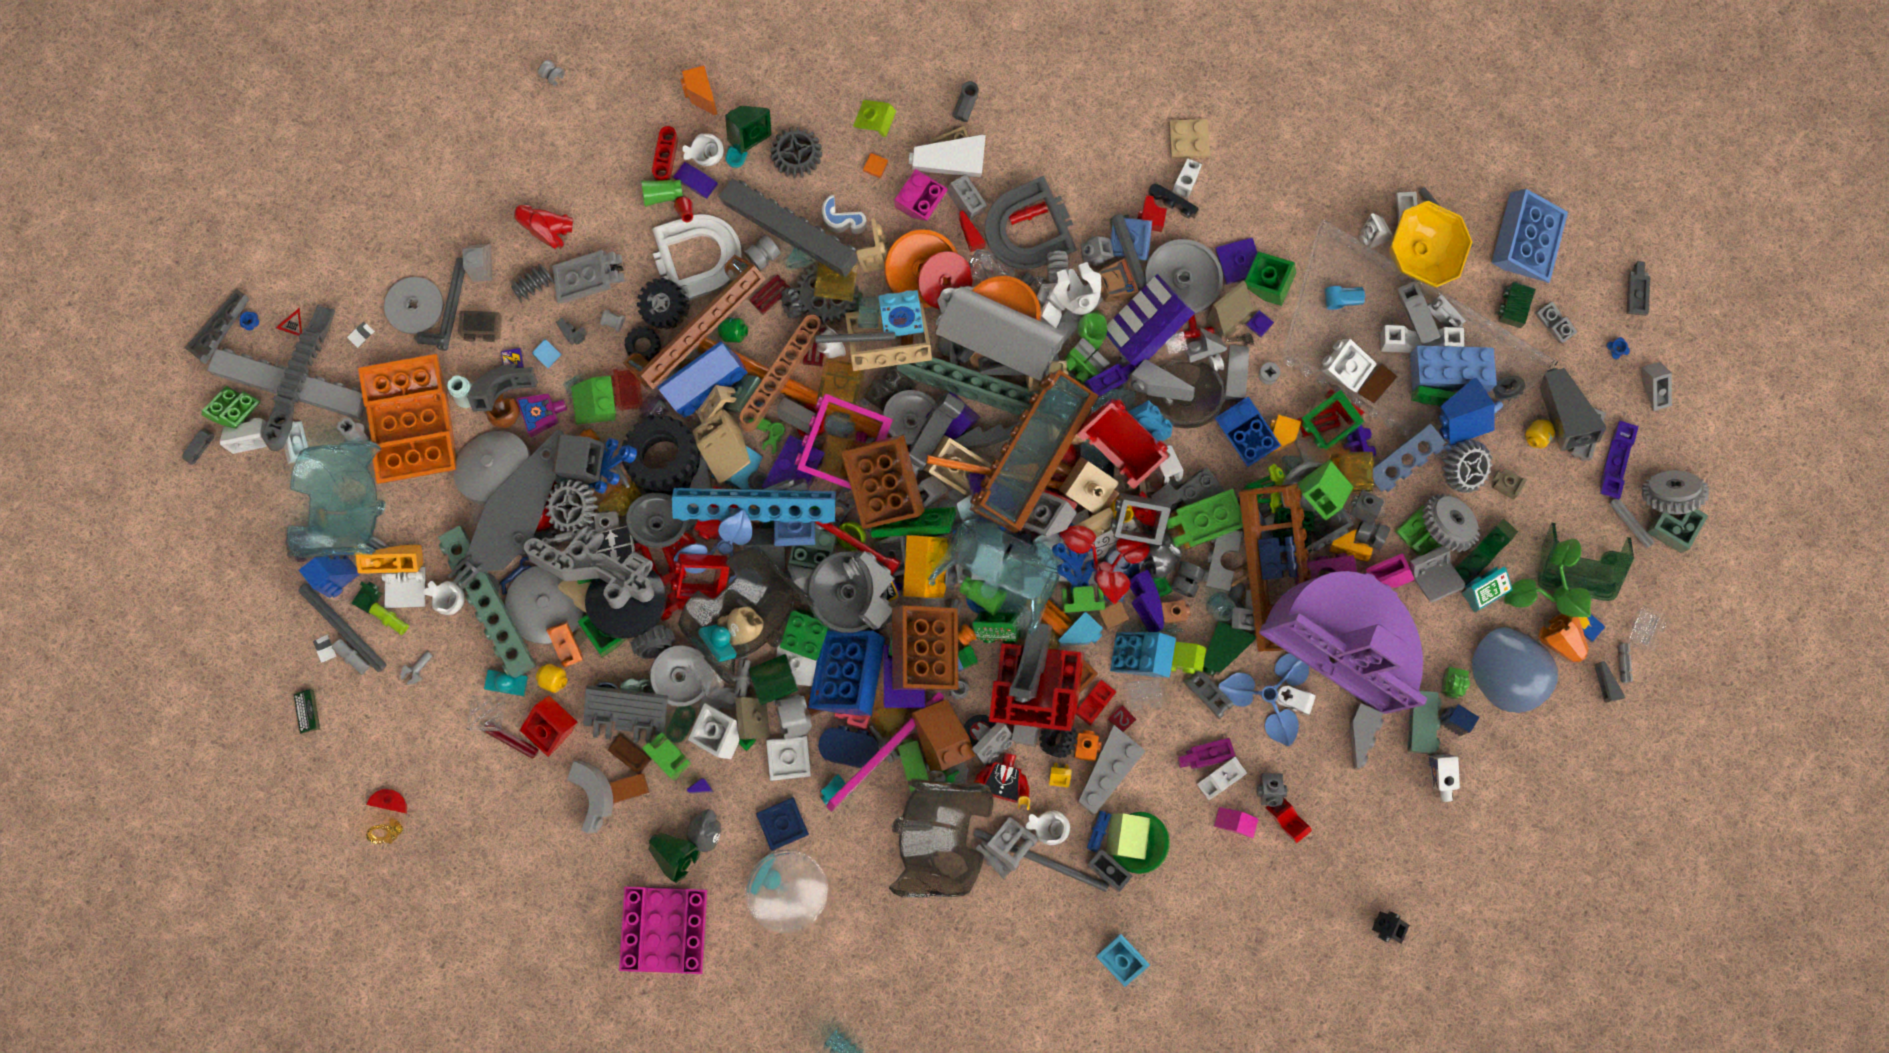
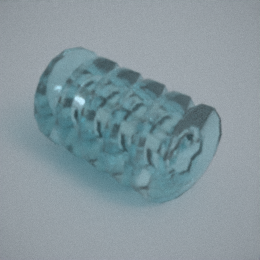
(841, 1045)

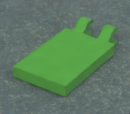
(1207, 519)

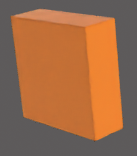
(875, 165)

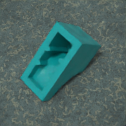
(832, 788)

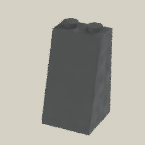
(1570, 411)

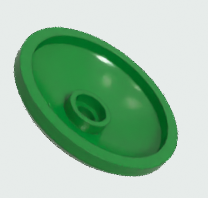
(1157, 848)

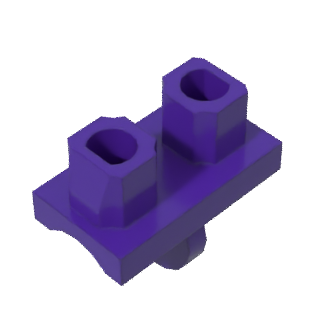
(1357, 441)

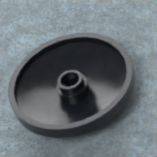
(633, 617)

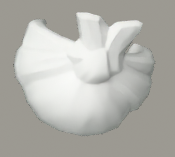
(701, 144)
(441, 594)
(1059, 829)

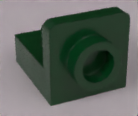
(367, 596)

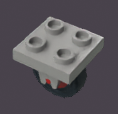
(987, 738)

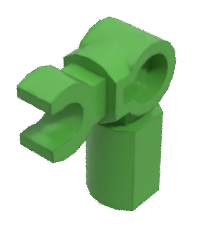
(776, 432)

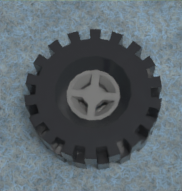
(656, 296)

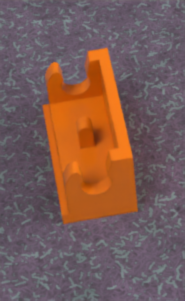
(565, 644)

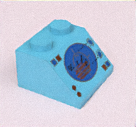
(901, 313)

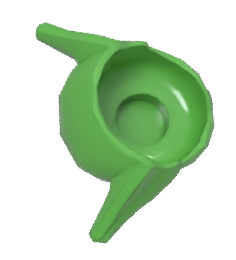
(1093, 328)

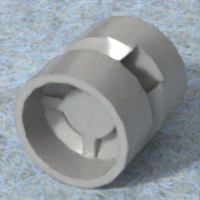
(762, 252)

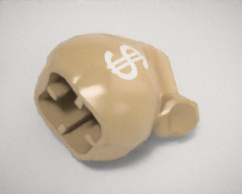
(742, 624)

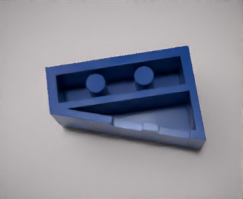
(329, 575)

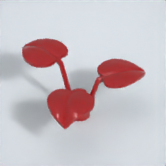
(1112, 584)

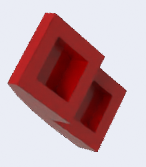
(1095, 702)

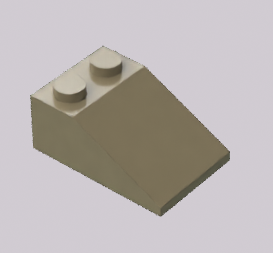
(1231, 311)

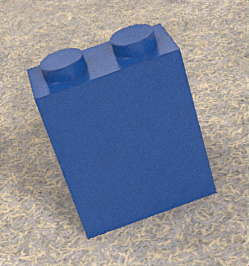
(1467, 414)

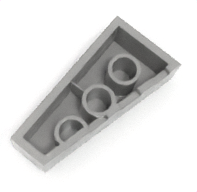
(1111, 767)

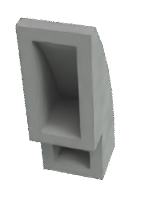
(1236, 373)

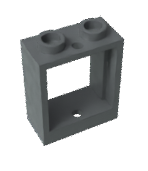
(1163, 510)

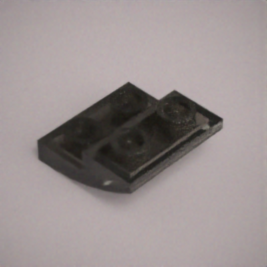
(887, 384)

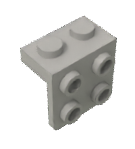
(1436, 574)

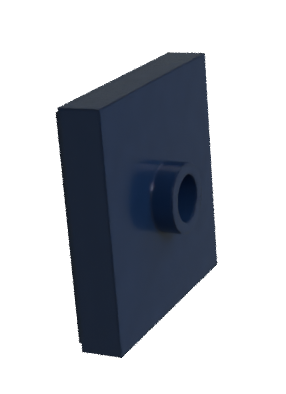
(782, 824)

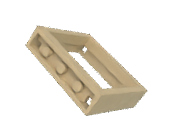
(887, 356)

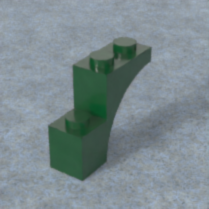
(1486, 551)

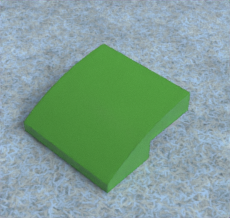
(1415, 526)

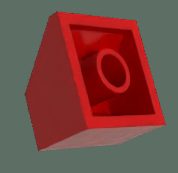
(548, 725)

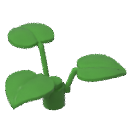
(1570, 603)

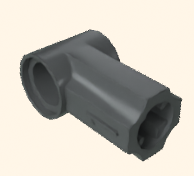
(966, 102)

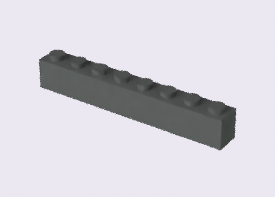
(788, 227)

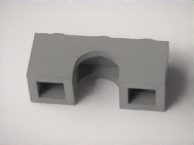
(1217, 576)

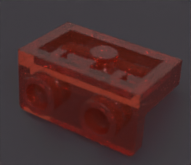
(628, 390)

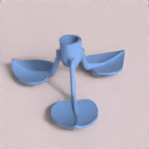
(732, 529)
(1284, 724)

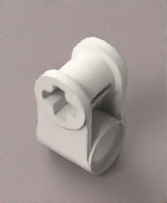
(1297, 699)

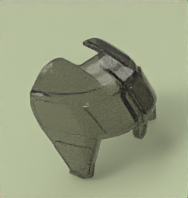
(762, 588)
(936, 855)

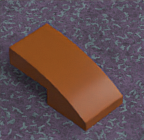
(629, 788)

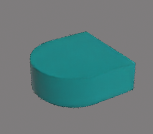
(734, 158)

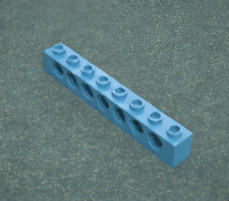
(762, 498)

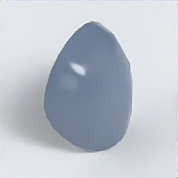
(1514, 670)

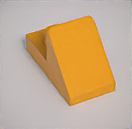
(1345, 545)

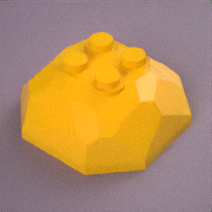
(1430, 244)

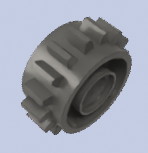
(653, 642)

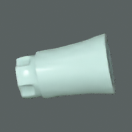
(459, 389)

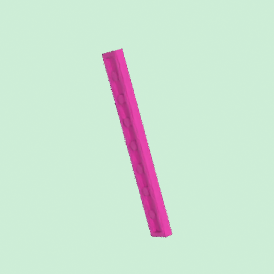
(877, 758)

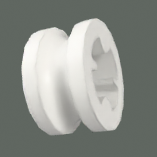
(1216, 362)

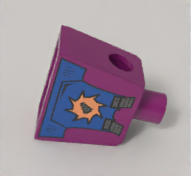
(540, 412)

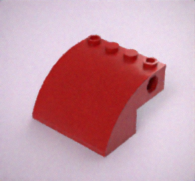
(1056, 693)

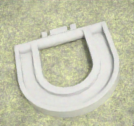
(700, 226)

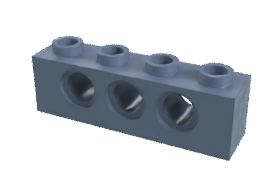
(1427, 434)

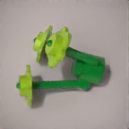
(1277, 477)

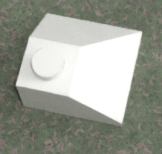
(715, 732)

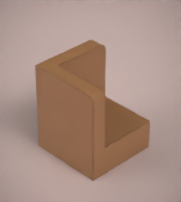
(1113, 616)

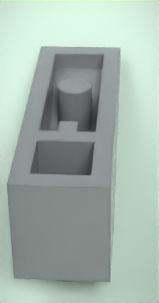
(1160, 383)

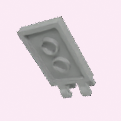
(586, 275)

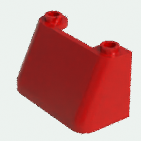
(1123, 441)

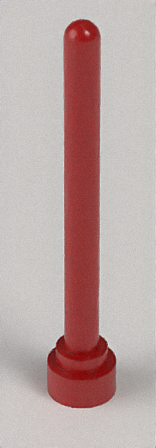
(890, 563)

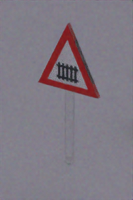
(291, 325)

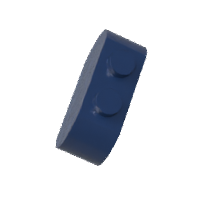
(847, 747)

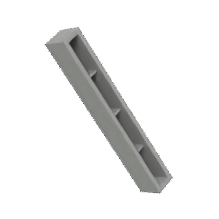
(267, 378)

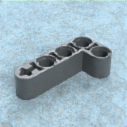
(934, 427)

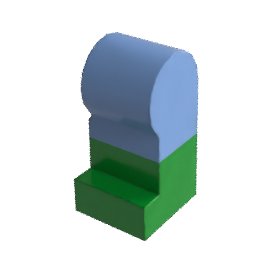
(966, 658)

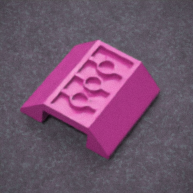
(663, 930)

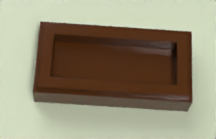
(1377, 384)
(629, 754)

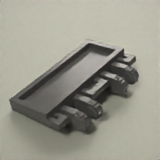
(625, 709)

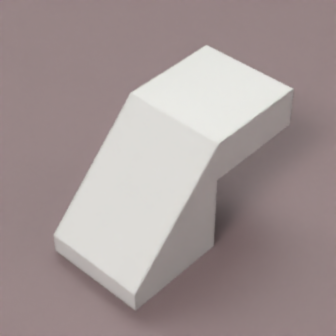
(1222, 778)

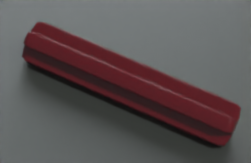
(513, 741)

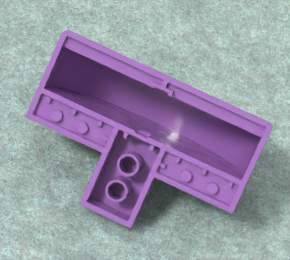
(1359, 627)

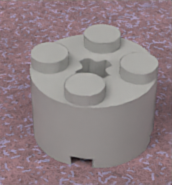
(792, 716)

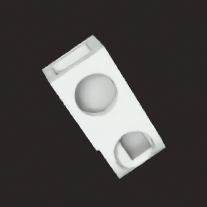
(1187, 178)

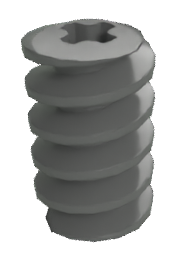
(531, 282)

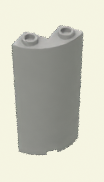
(1000, 333)

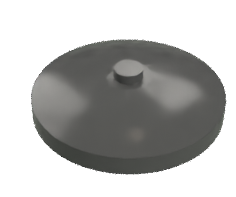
(837, 596)

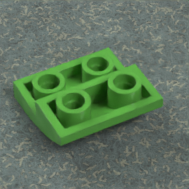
(230, 407)

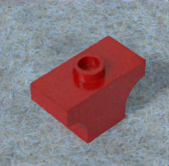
(1153, 213)

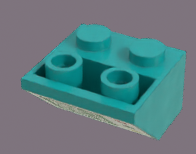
(1487, 590)

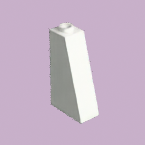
(951, 157)

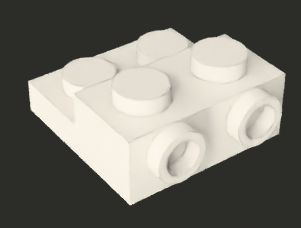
(1348, 364)

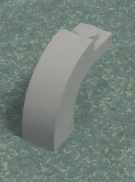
(598, 792)

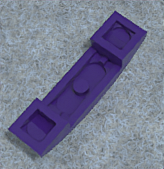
(1617, 459)

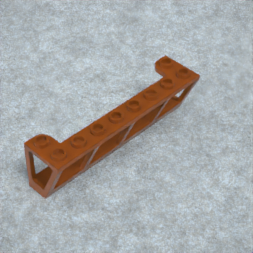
(1252, 533)

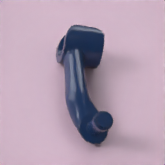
(513, 574)

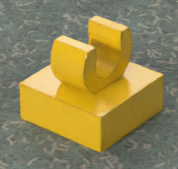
(1060, 776)

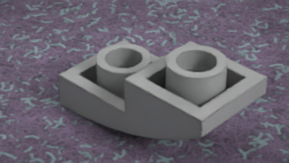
(1553, 320)

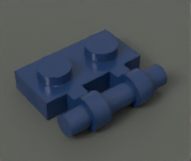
(1271, 557)

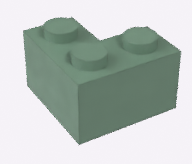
(1678, 532)

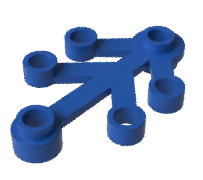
(625, 454)
(1075, 563)

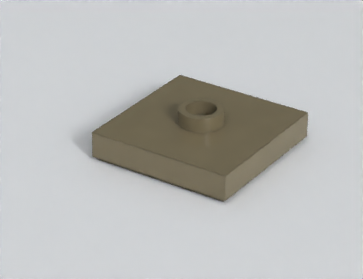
(752, 719)

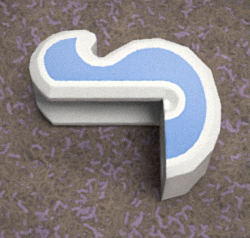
(842, 221)

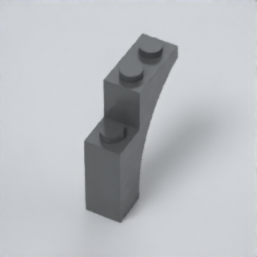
(1032, 664)

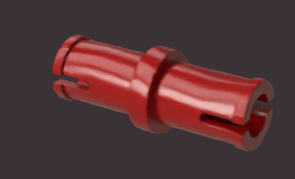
(1028, 213)

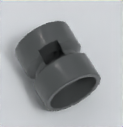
(1374, 534)
(1190, 573)

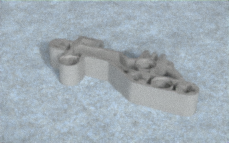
(621, 578)

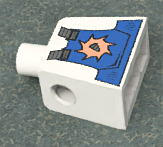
(1441, 767)

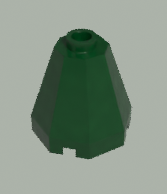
(673, 855)

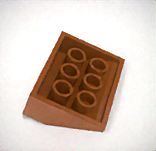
(883, 482)
(924, 648)

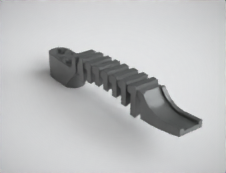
(276, 434)

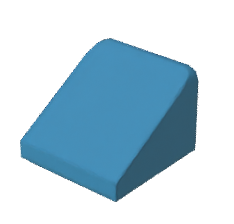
(546, 353)

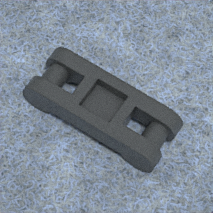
(1208, 693)

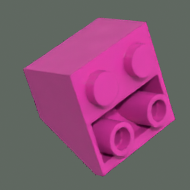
(919, 196)

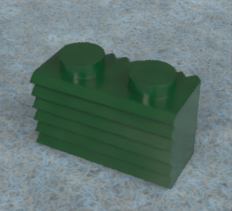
(1516, 304)

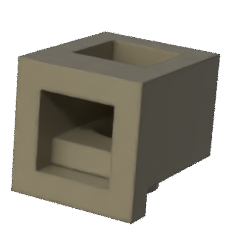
(1502, 486)

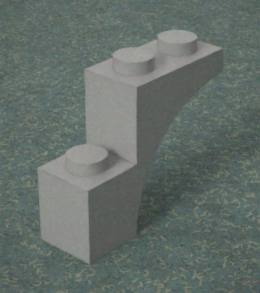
(878, 579)

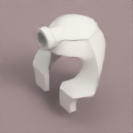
(1080, 298)

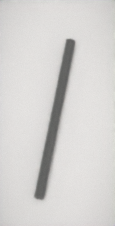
(1050, 864)

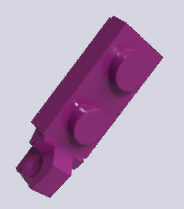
(1207, 754)

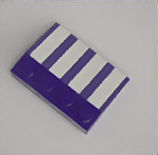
(1148, 321)

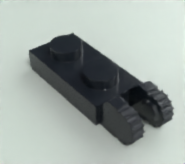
(1173, 200)

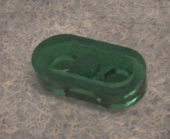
(679, 723)

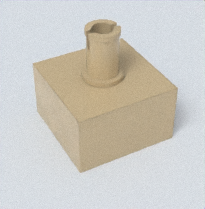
(1088, 486)

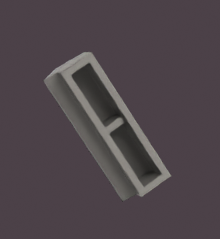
(795, 414)

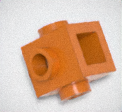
(1083, 753)

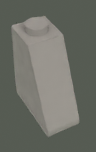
(478, 262)

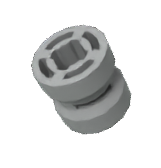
(550, 71)

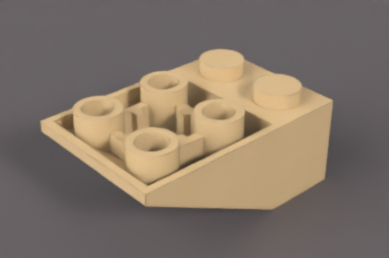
(722, 445)

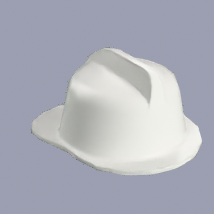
(831, 350)

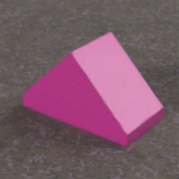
(1236, 822)

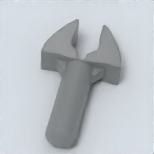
(416, 668)

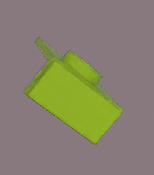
(875, 117)

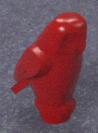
(544, 224)

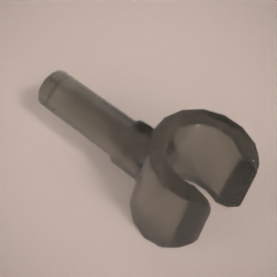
(1246, 338)

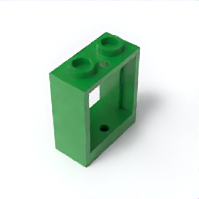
(1309, 426)

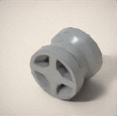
(1269, 378)

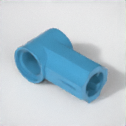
(1338, 297)

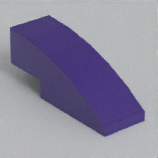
(1147, 601)

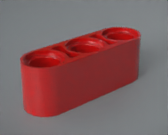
(665, 146)

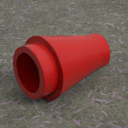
(684, 208)

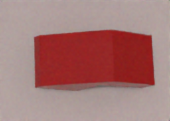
(1289, 820)

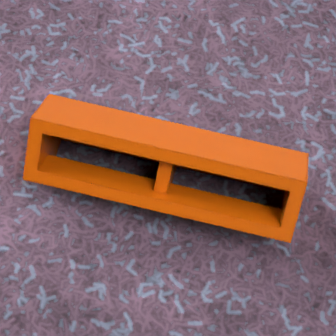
(1057, 618)

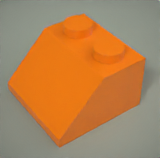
(697, 88)

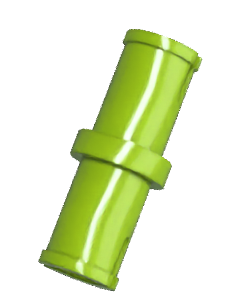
(388, 618)

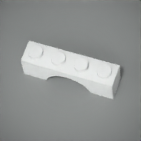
(1400, 339)

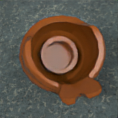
(504, 412)

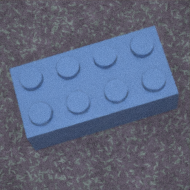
(1452, 367)

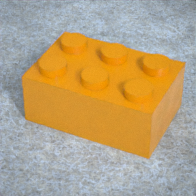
(920, 560)

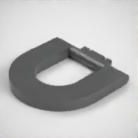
(1014, 200)

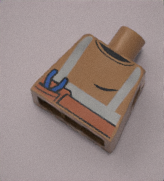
(1117, 282)

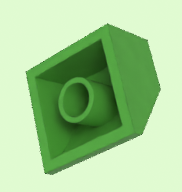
(593, 400)

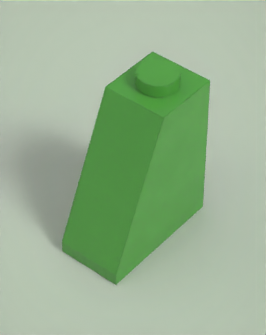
(912, 761)

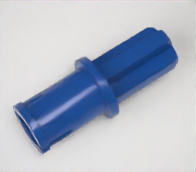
(1098, 831)

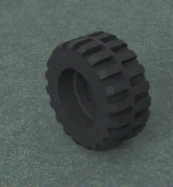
(678, 471)

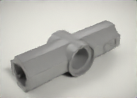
(352, 431)

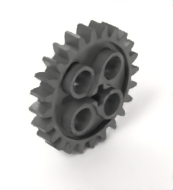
(808, 299)

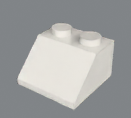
(245, 437)

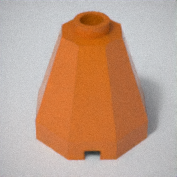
(1565, 637)

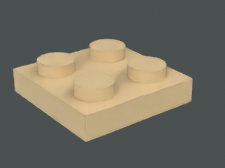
(1189, 138)

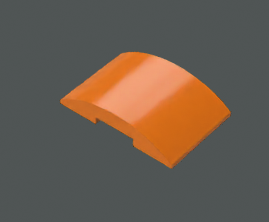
(408, 418)

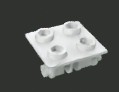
(404, 589)

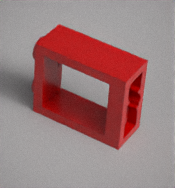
(686, 590)

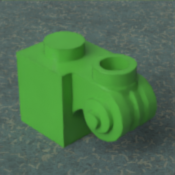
(1455, 682)

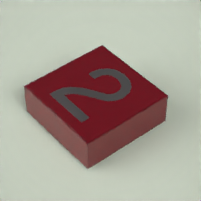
(1122, 719)

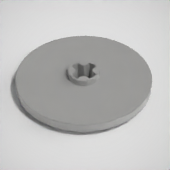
(428, 306)

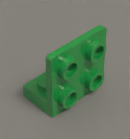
(804, 634)

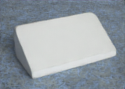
(295, 442)

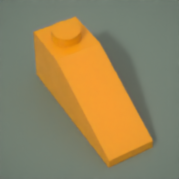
(391, 560)

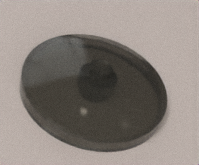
(1207, 398)

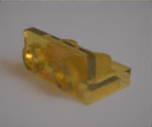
(620, 499)

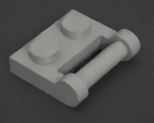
(1006, 839)

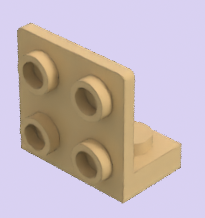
(873, 257)

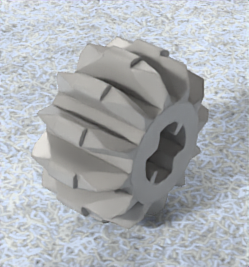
(1056, 262)

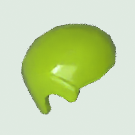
(853, 529)

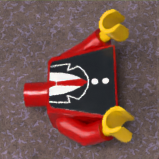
(1006, 781)

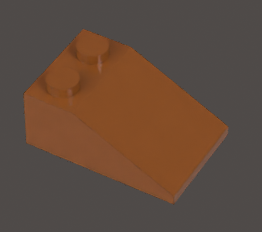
(942, 736)

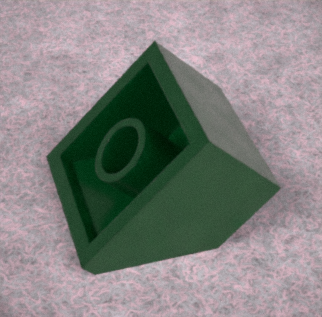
(747, 127)

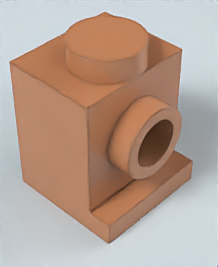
(1171, 618)

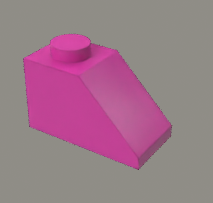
(1392, 572)

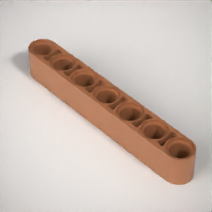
(780, 381)

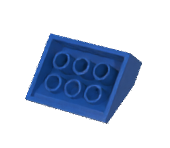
(847, 673)

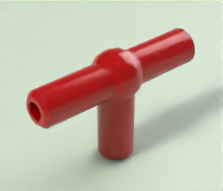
(1194, 332)

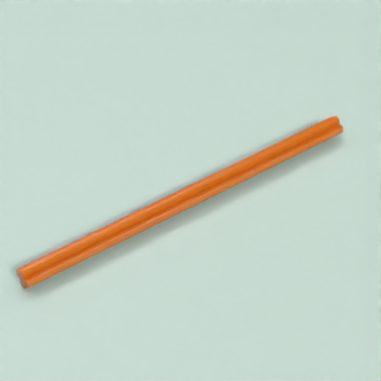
(801, 392)

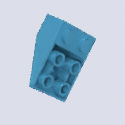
(1143, 654)

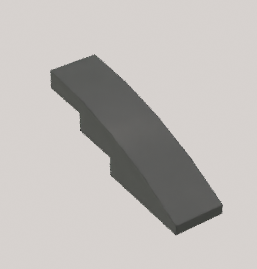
(977, 439)

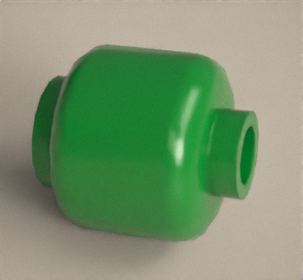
(732, 330)

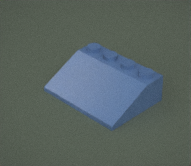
(1529, 236)

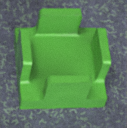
(1082, 599)
(667, 756)

